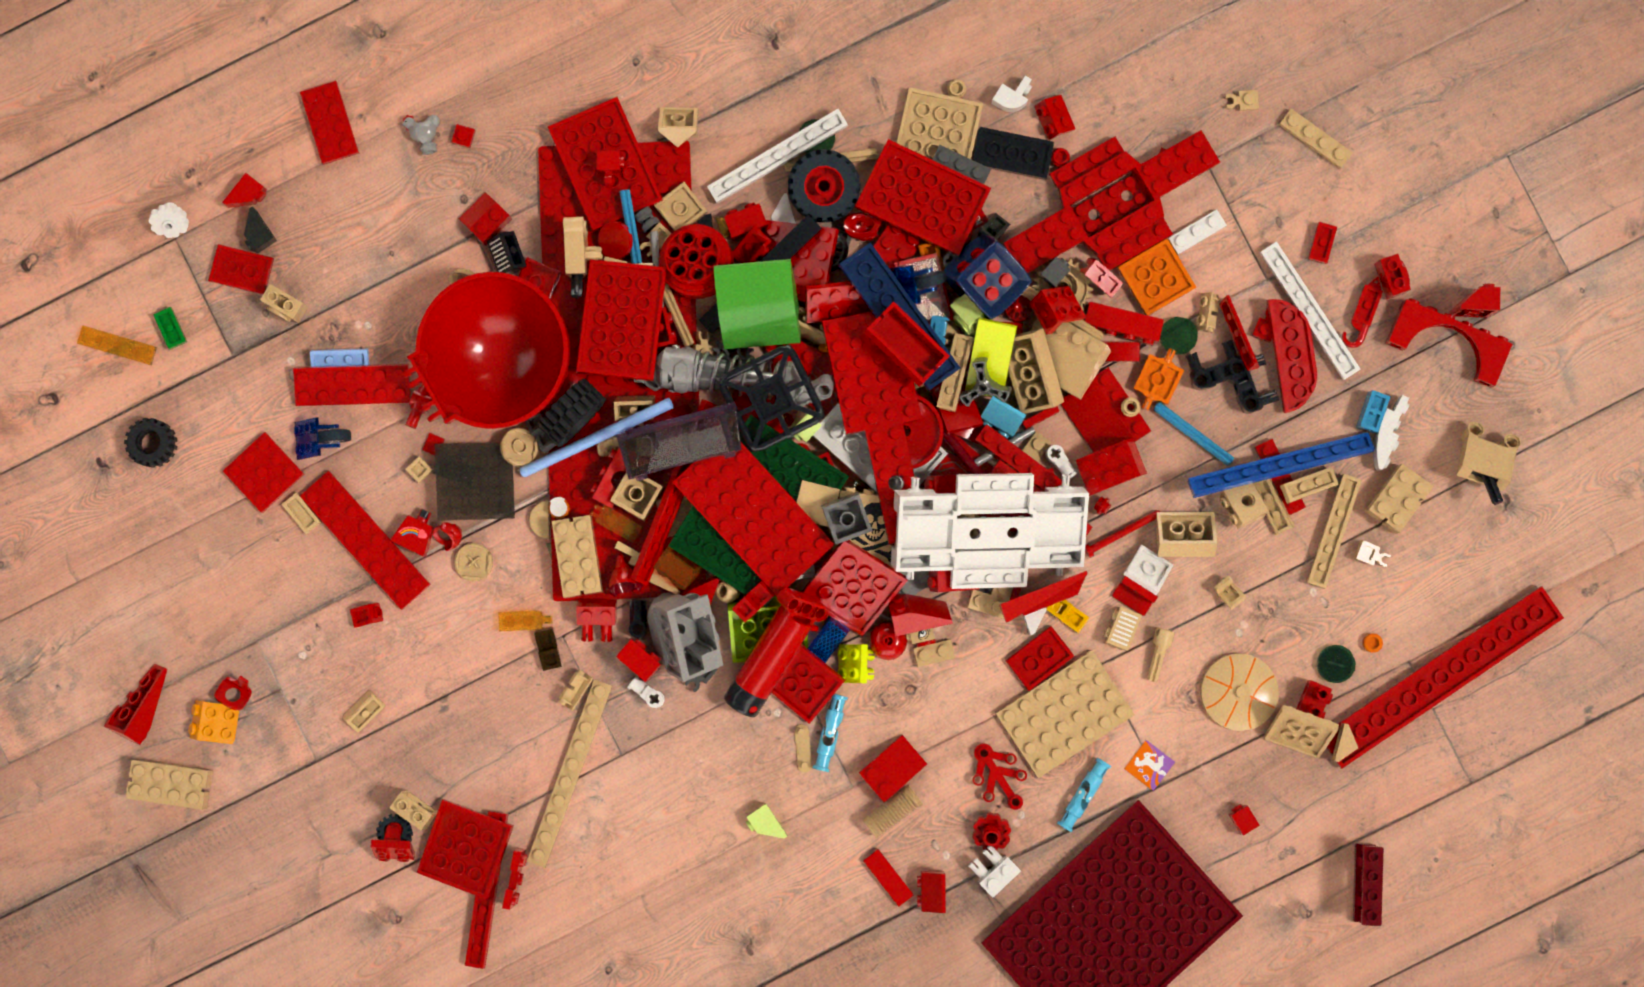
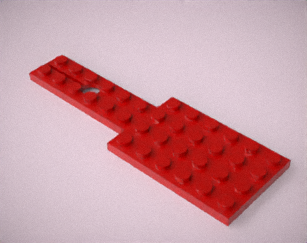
(876, 400)

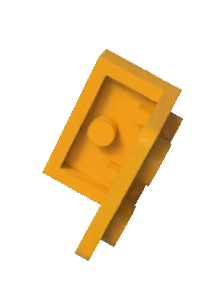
(213, 722)

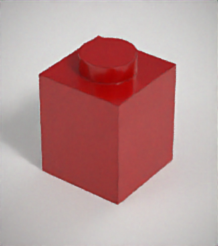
(1243, 819)

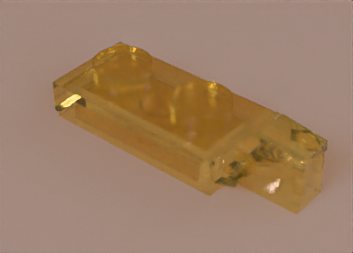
(522, 620)

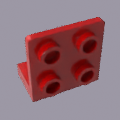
(1056, 307)

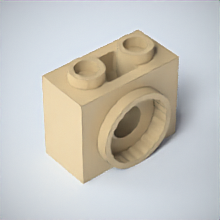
(283, 304)
(1239, 513)

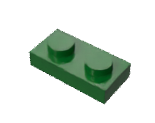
(170, 328)

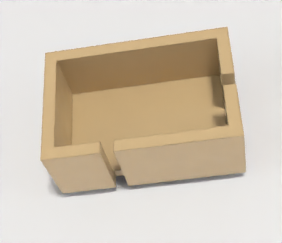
(1399, 498)

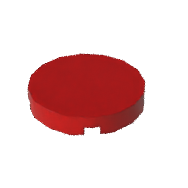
(615, 240)

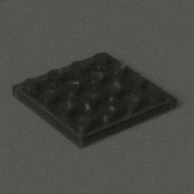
(473, 482)

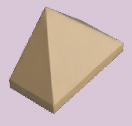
(1344, 744)

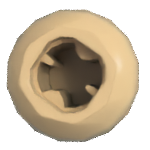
(726, 592)

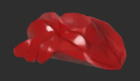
(862, 226)

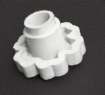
(168, 220)

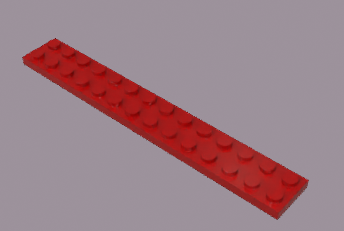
(1449, 672)

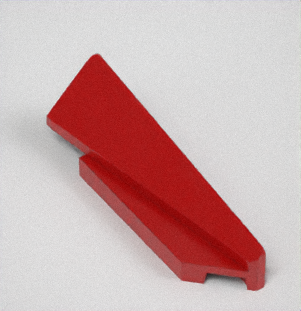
(1043, 597)

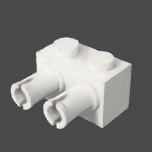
(999, 875)

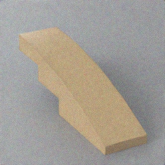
(656, 579)

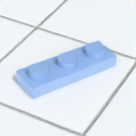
(339, 357)

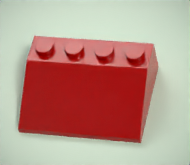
(1100, 414)

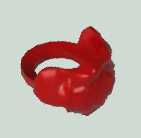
(454, 533)

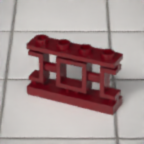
(1368, 884)

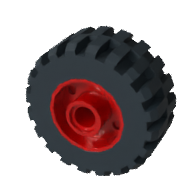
(842, 181)

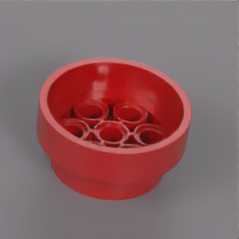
(686, 284)

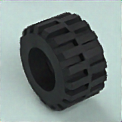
(135, 438)

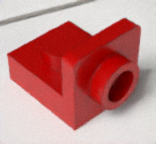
(366, 615)

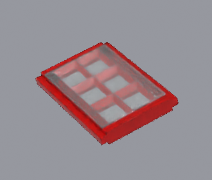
(933, 302)

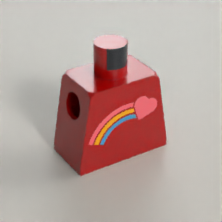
(415, 533)

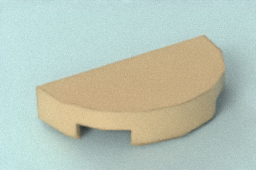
(540, 519)

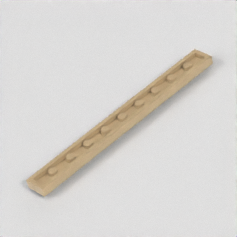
(569, 773)

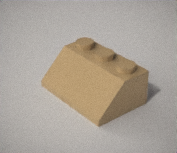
(1186, 534)

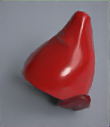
(620, 578)

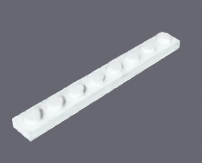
(777, 156)
(1305, 302)

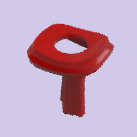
(240, 684)

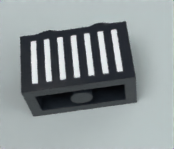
(506, 253)

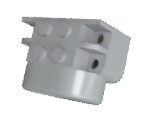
(685, 634)

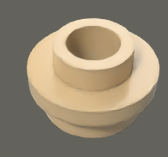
(1134, 402)

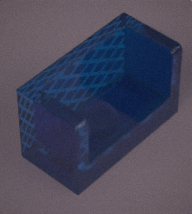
(828, 639)

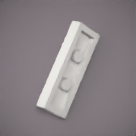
(1197, 232)

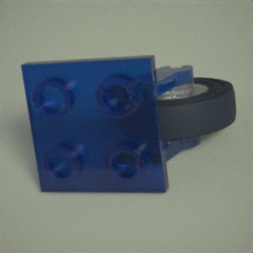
(910, 283)
(309, 438)

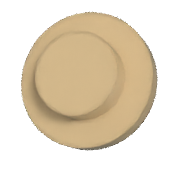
(956, 88)

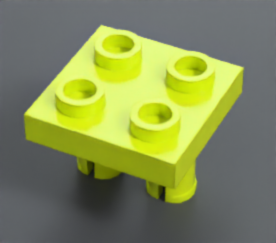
(853, 663)

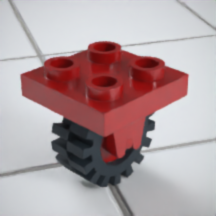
(393, 840)

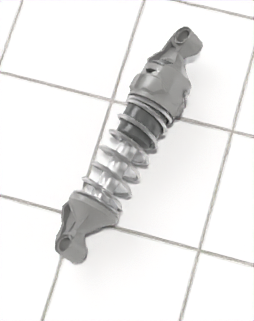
(689, 371)

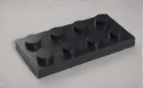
(1013, 153)

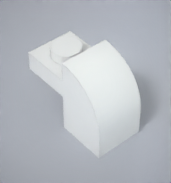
(1011, 100)

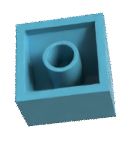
(1002, 417)

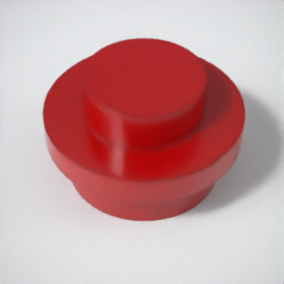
(1060, 157)
(1102, 505)

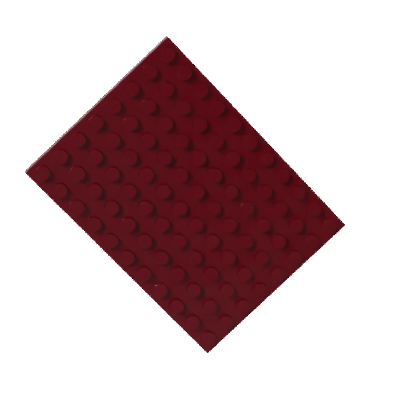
(1115, 914)

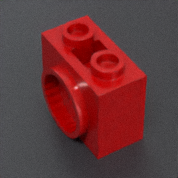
(1393, 276)

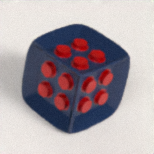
(987, 276)

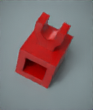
(609, 163)

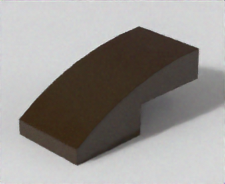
(548, 648)

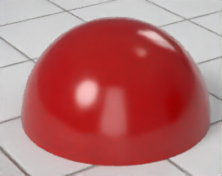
(490, 351)

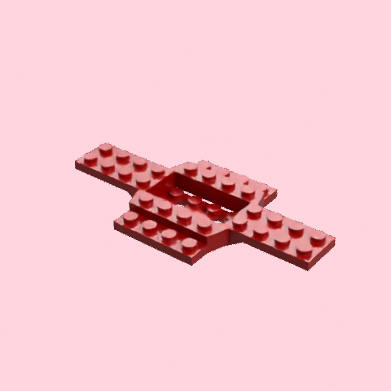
(1093, 172)

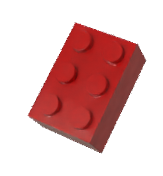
(1111, 466)

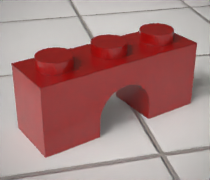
(603, 489)

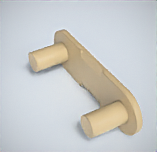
(803, 748)

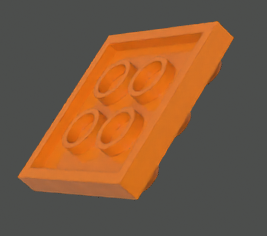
(1157, 277)

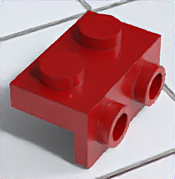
(1054, 117)
(752, 246)

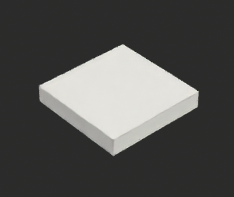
(1148, 569)

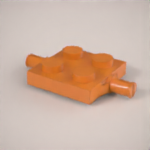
(1158, 379)

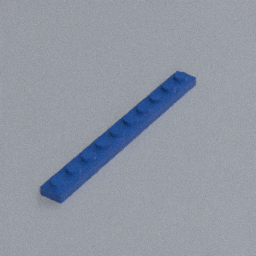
(1280, 465)

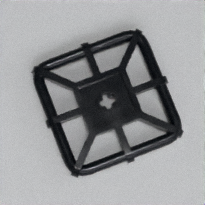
(776, 386)

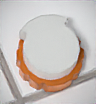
(559, 508)

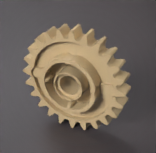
(1074, 279)

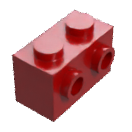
(666, 336)

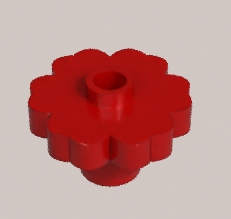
(991, 824)

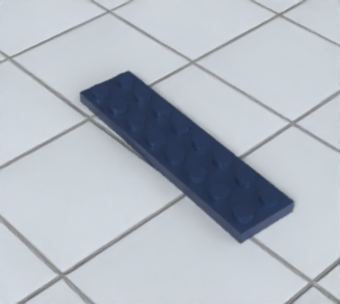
(880, 289)

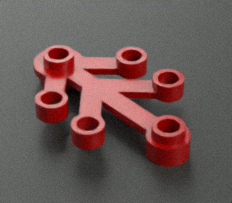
(997, 773)

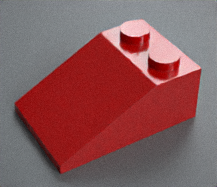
(917, 613)
(893, 768)

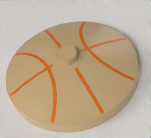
(1239, 692)

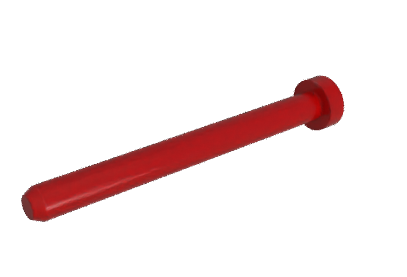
(1119, 534)

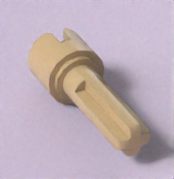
(1162, 639)

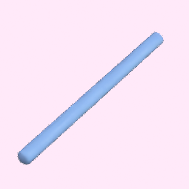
(596, 437)

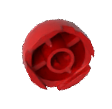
(878, 644)

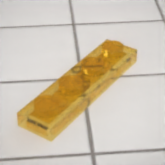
(116, 345)

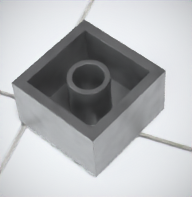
(846, 518)

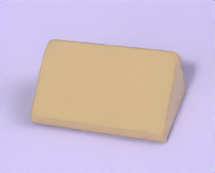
(363, 711)

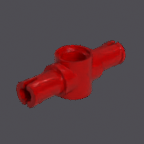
(418, 399)

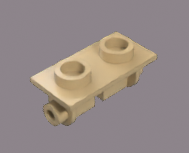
(1208, 303)
(571, 696)

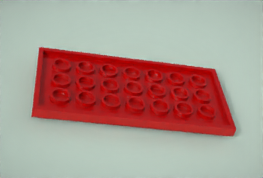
(755, 516)

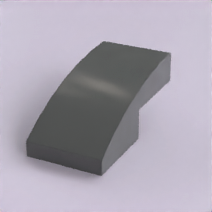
(544, 442)

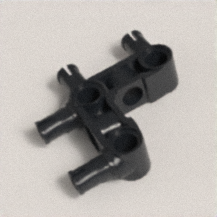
(1223, 372)

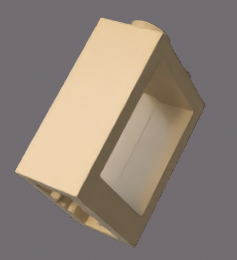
(408, 808)

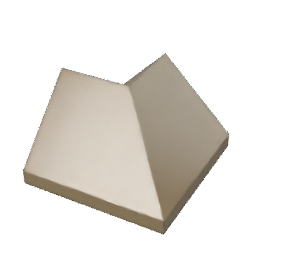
(678, 124)

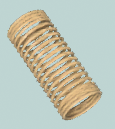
(894, 810)

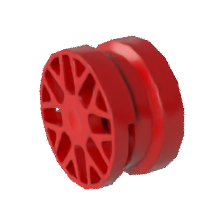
(1019, 310)

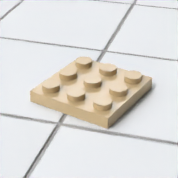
(1301, 731)

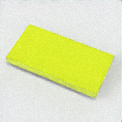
(996, 343)

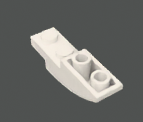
(1385, 439)

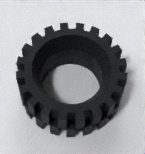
(571, 412)

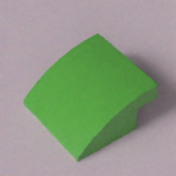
(757, 304)

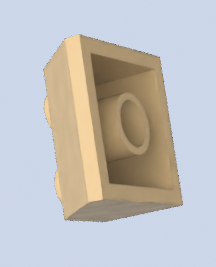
(637, 496)

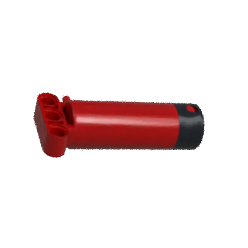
(774, 650)

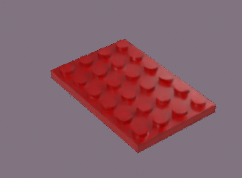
(596, 130)
(923, 197)
(621, 320)

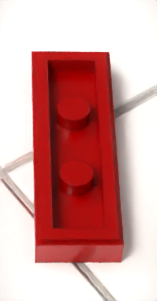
(888, 877)

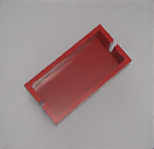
(906, 344)

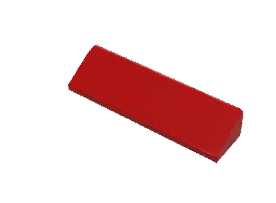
(1238, 334)

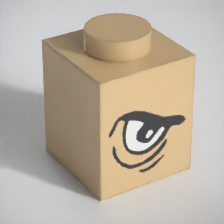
(920, 636)

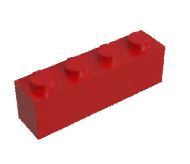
(1124, 323)

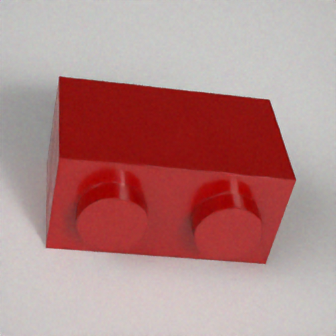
(742, 221)

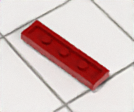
(1267, 450)

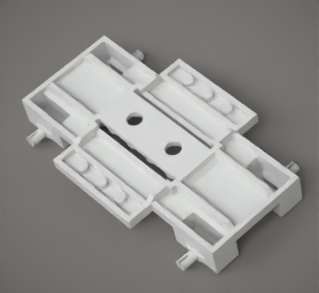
(936, 540)

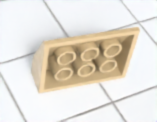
(1075, 357)

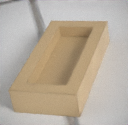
(301, 513)

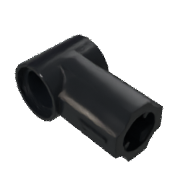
(638, 616)

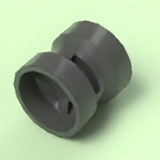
(646, 219)

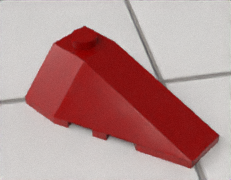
(137, 713)

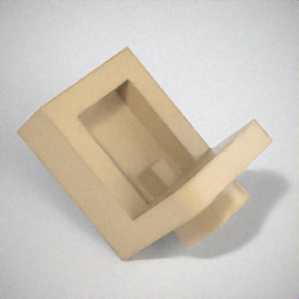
(1229, 592)

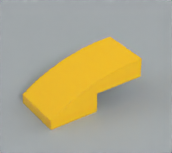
(1069, 615)

